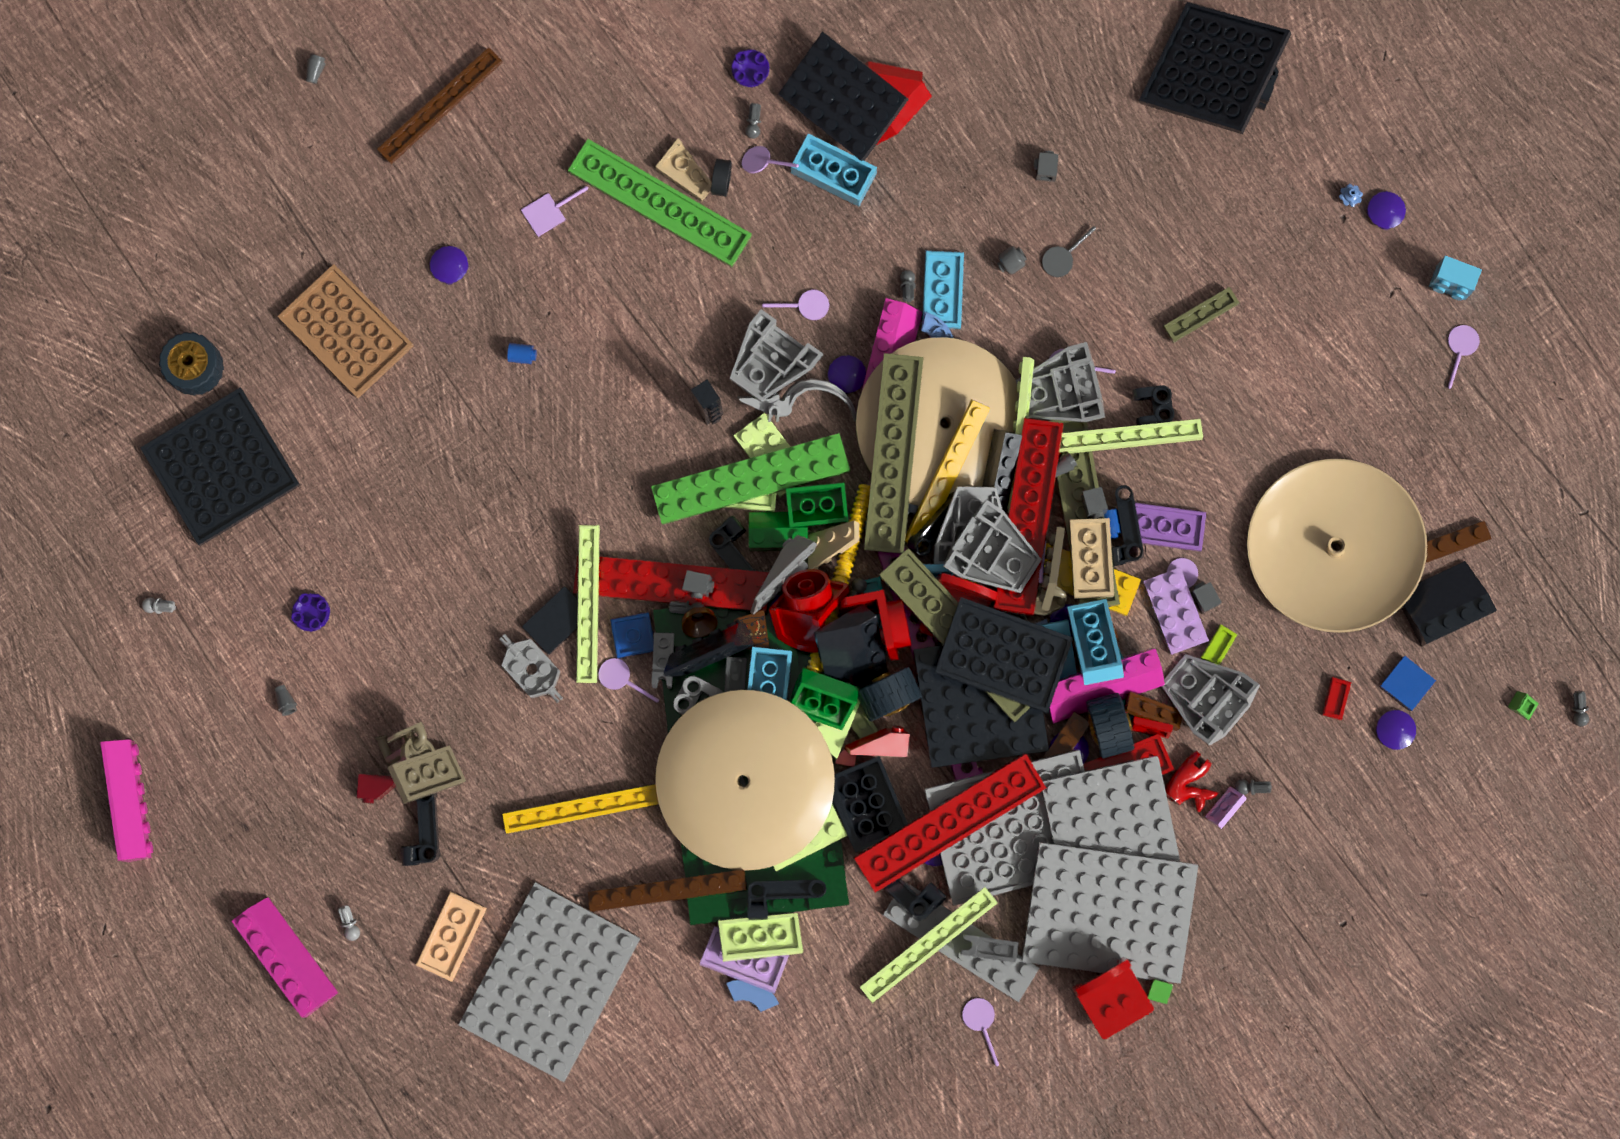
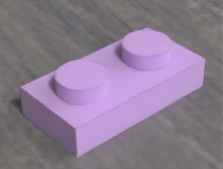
(1225, 807)

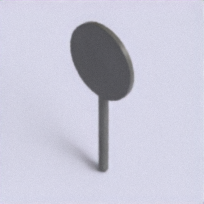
(1058, 260)

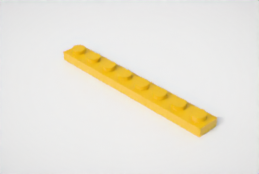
(950, 465)
(580, 809)

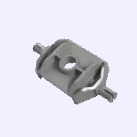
(518, 658)

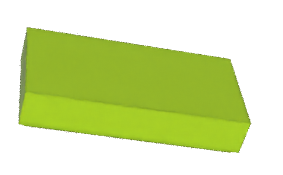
(1219, 645)

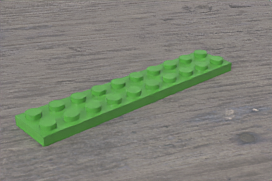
(659, 203)
(750, 478)

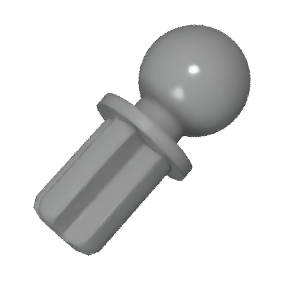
(158, 605)
(351, 932)

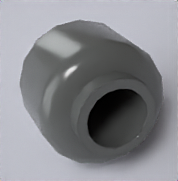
(1011, 260)

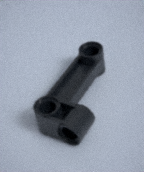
(1130, 529)
(730, 531)
(930, 531)
(427, 834)
(796, 889)
(929, 898)

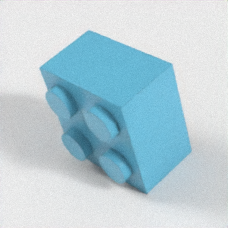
(1455, 278)

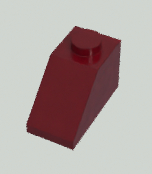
(373, 787)

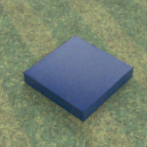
(632, 635)
(1407, 683)

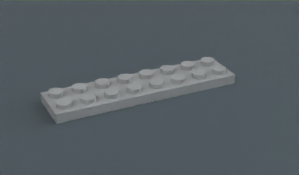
(1006, 976)

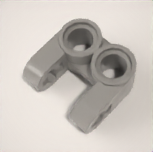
(693, 697)

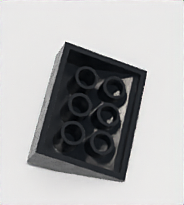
(1447, 603)
(852, 648)
(708, 650)
(867, 804)

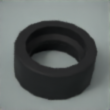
(721, 177)

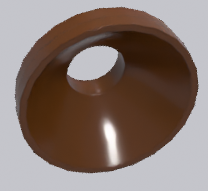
(699, 626)

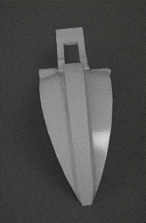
(783, 406)

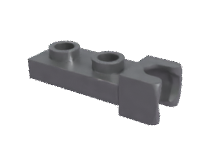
(662, 649)
(991, 948)

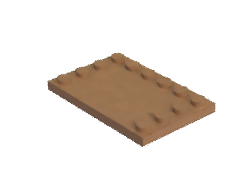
(345, 331)

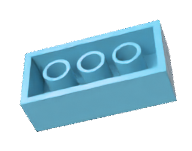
(834, 170)
(1095, 642)
(770, 671)

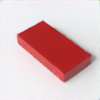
(1336, 698)
(1151, 727)

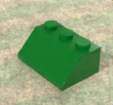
(817, 505)
(771, 530)
(824, 698)

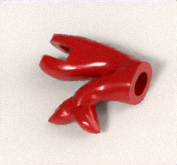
(1186, 774)

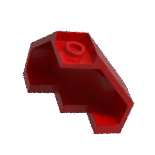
(908, 83)

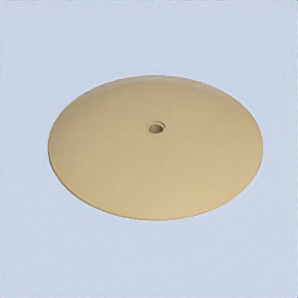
(950, 378)
(1345, 505)
(786, 773)

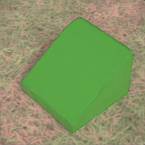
(1523, 705)
(1159, 991)

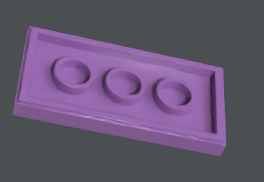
(1171, 526)

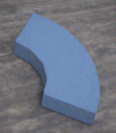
(935, 327)
(760, 997)

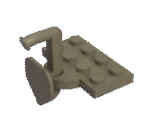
(1049, 596)
(417, 766)

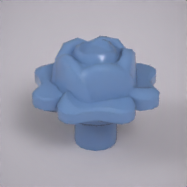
(1350, 195)

